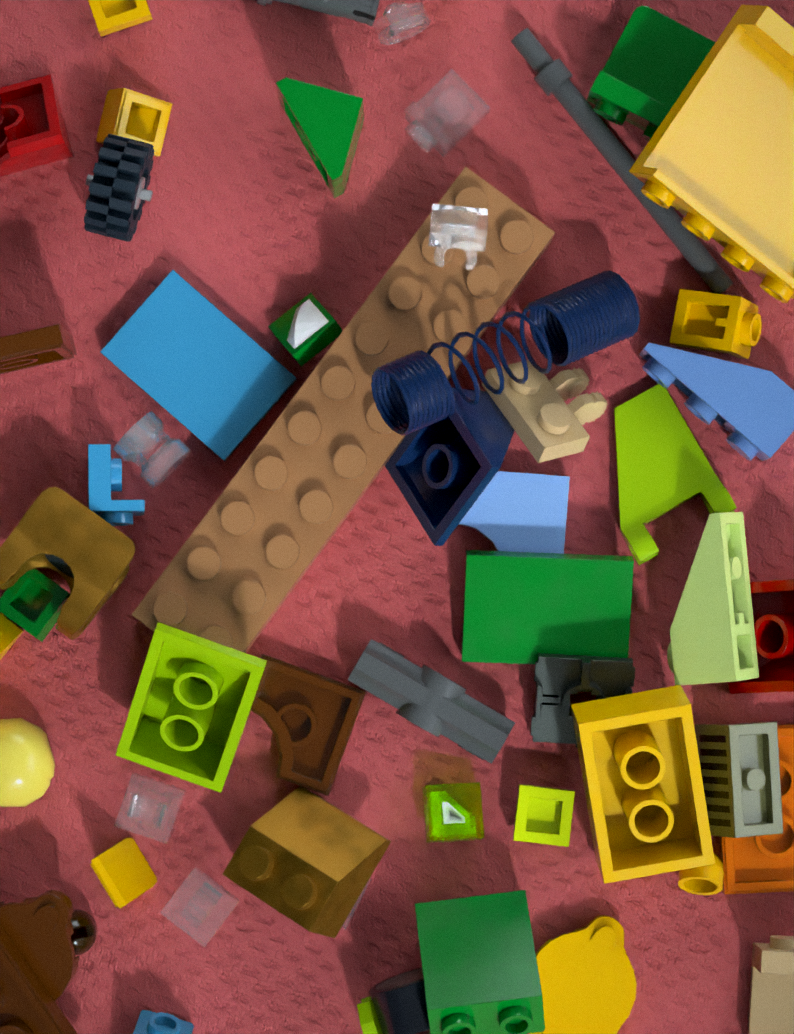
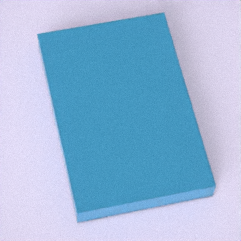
(198, 365)

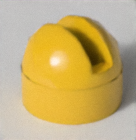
(703, 879)

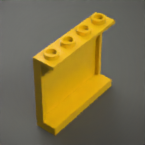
(731, 149)

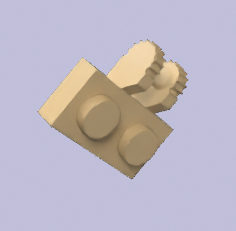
(539, 410)

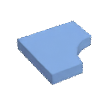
(522, 512)

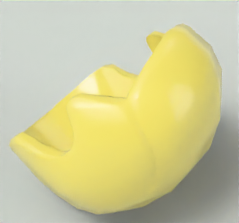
(24, 762)

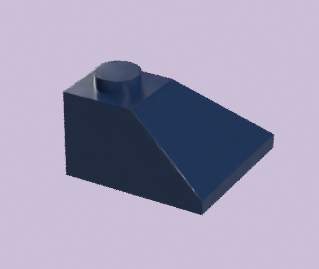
(451, 463)

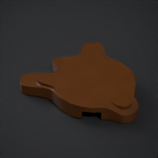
(43, 935)

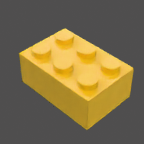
(643, 783)

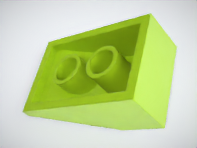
(190, 707)

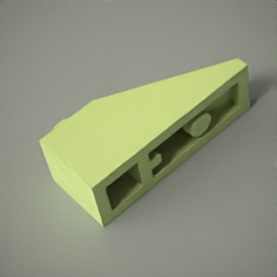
(714, 618)

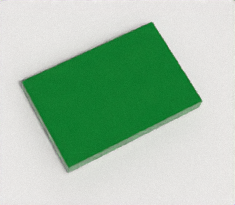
(545, 605)

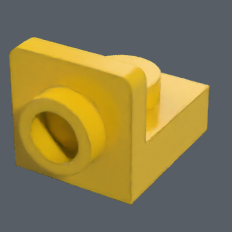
(716, 323)

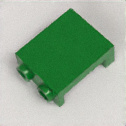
(480, 965)

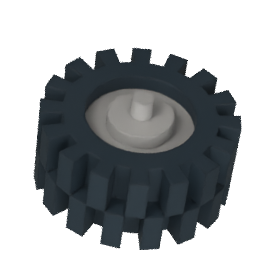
(118, 187)

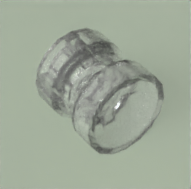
(143, 440)

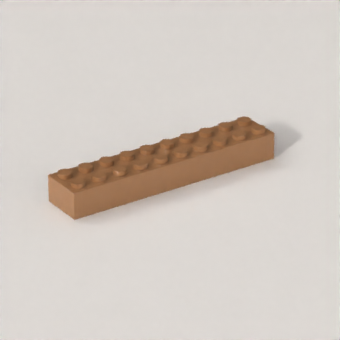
(331, 434)

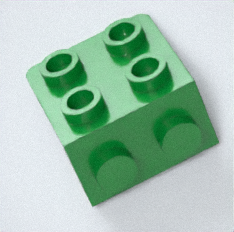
(647, 70)

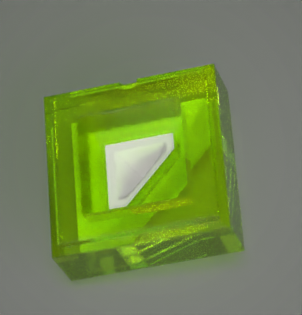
(453, 812)

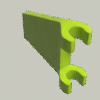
(659, 468)

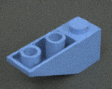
(741, 398)

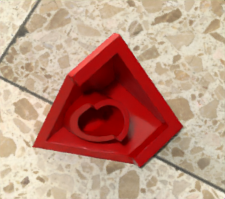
(31, 126)

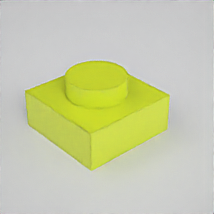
(543, 815)

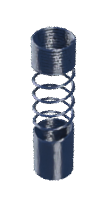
(563, 326)

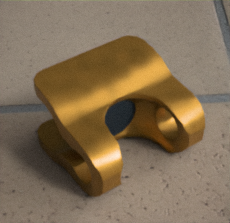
(77, 545)

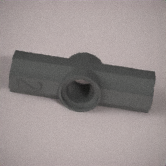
(431, 701)

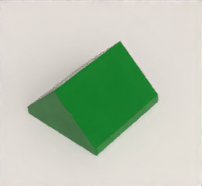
(327, 126)

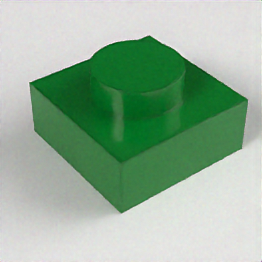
(34, 603)

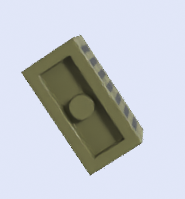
(741, 778)

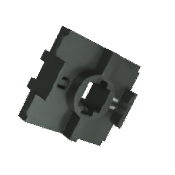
(568, 674)

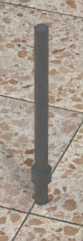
(555, 79)

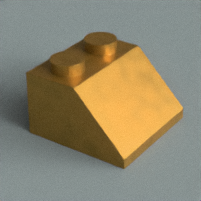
(307, 861)

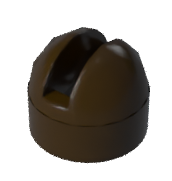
(84, 943)

